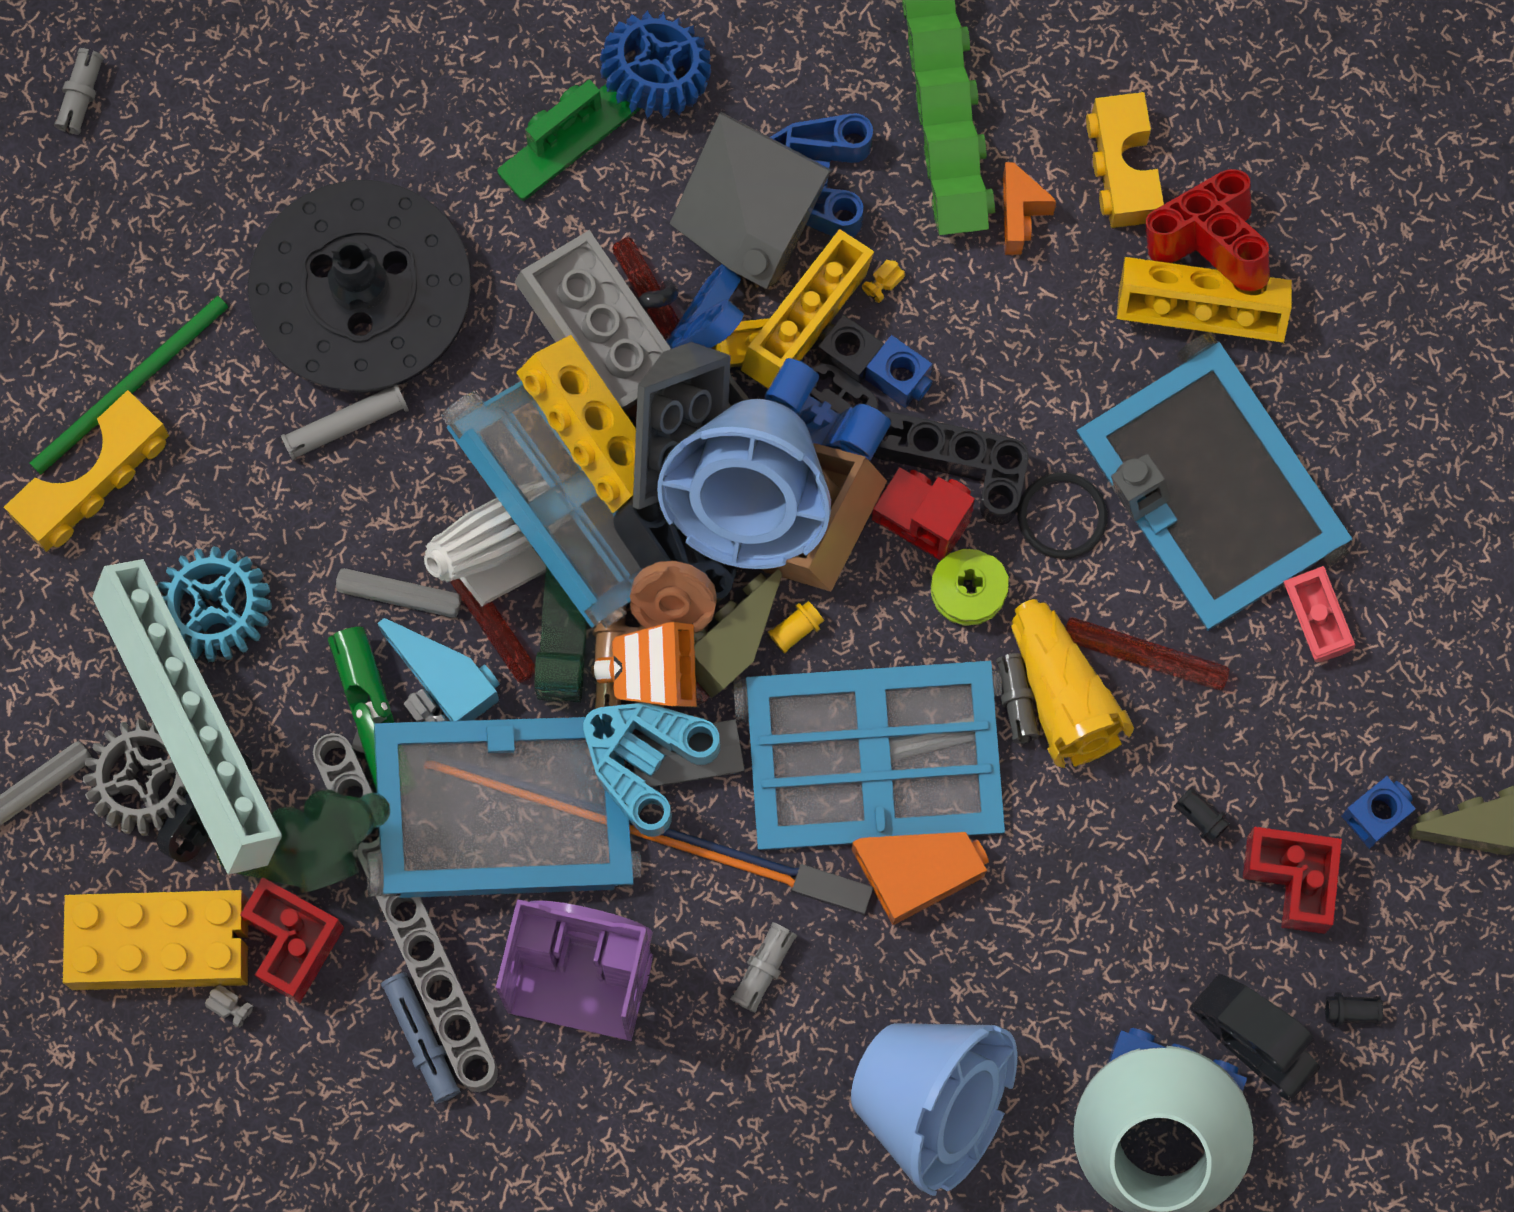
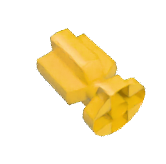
(886, 278)

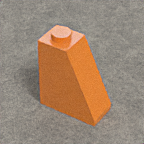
(919, 869)

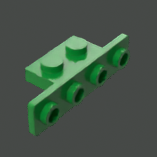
(563, 136)

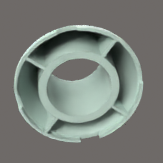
(1171, 1086)

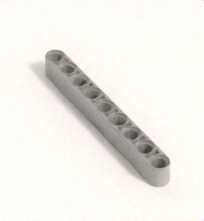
(411, 932)

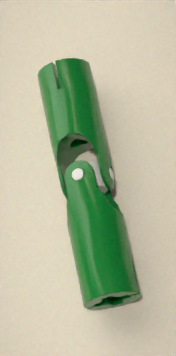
(359, 679)

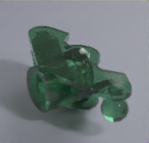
(322, 841)

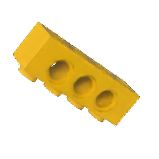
(1202, 300)
(808, 307)
(584, 417)

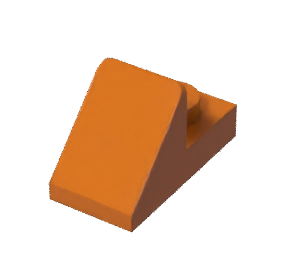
(1022, 200)

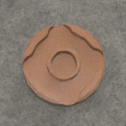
(673, 594)

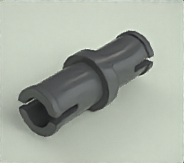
(1018, 698)

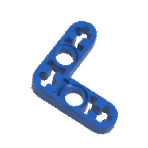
(710, 314)

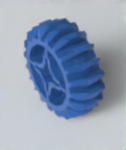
(651, 77)

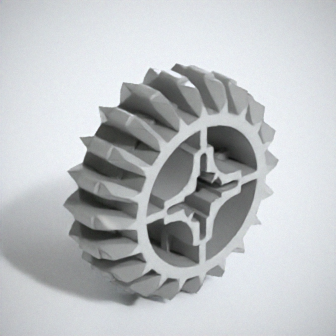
(124, 783)

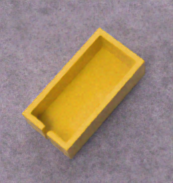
(155, 940)

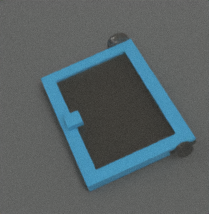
(1238, 493)

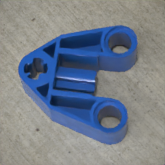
(825, 141)
(853, 430)

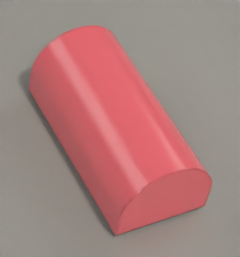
(1319, 614)

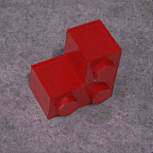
(924, 513)
(1306, 867)
(301, 936)

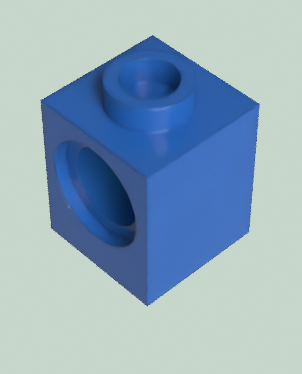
(898, 355)
(1366, 824)

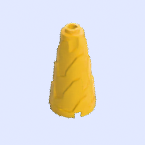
(1071, 700)

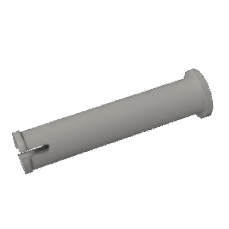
(344, 421)

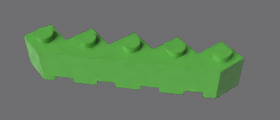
(945, 114)

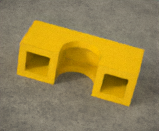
(1119, 125)

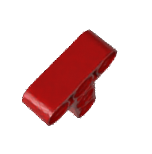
(1214, 224)

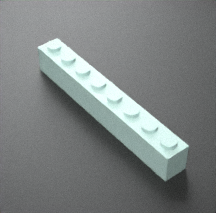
(186, 717)

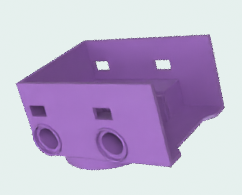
(575, 967)

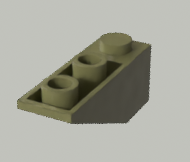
(735, 639)
(1475, 825)

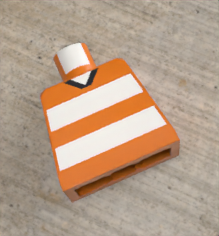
(652, 666)

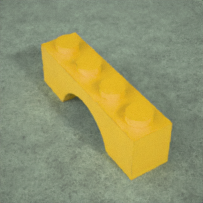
(53, 509)

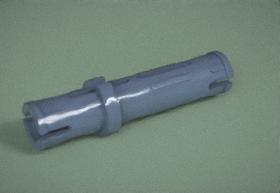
(441, 1084)

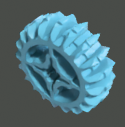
(221, 589)

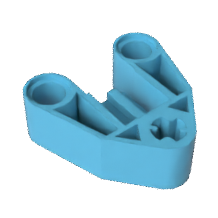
(663, 726)

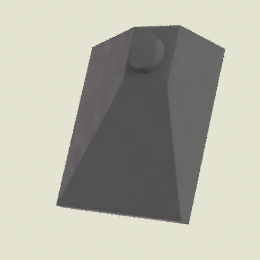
(749, 200)
(673, 401)

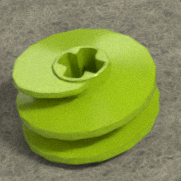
(952, 597)

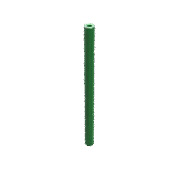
(131, 383)

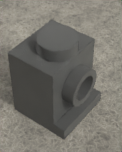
(1135, 480)

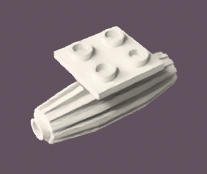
(485, 553)

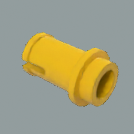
(796, 626)

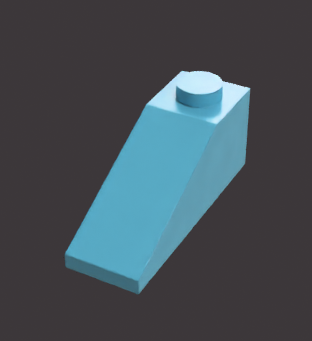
(447, 675)

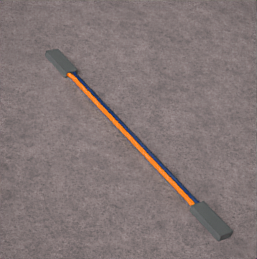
(809, 880)

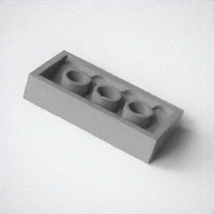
(586, 297)

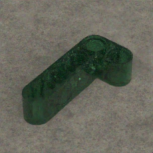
(562, 646)

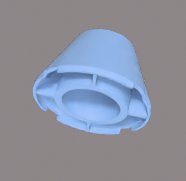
(747, 487)
(935, 1096)

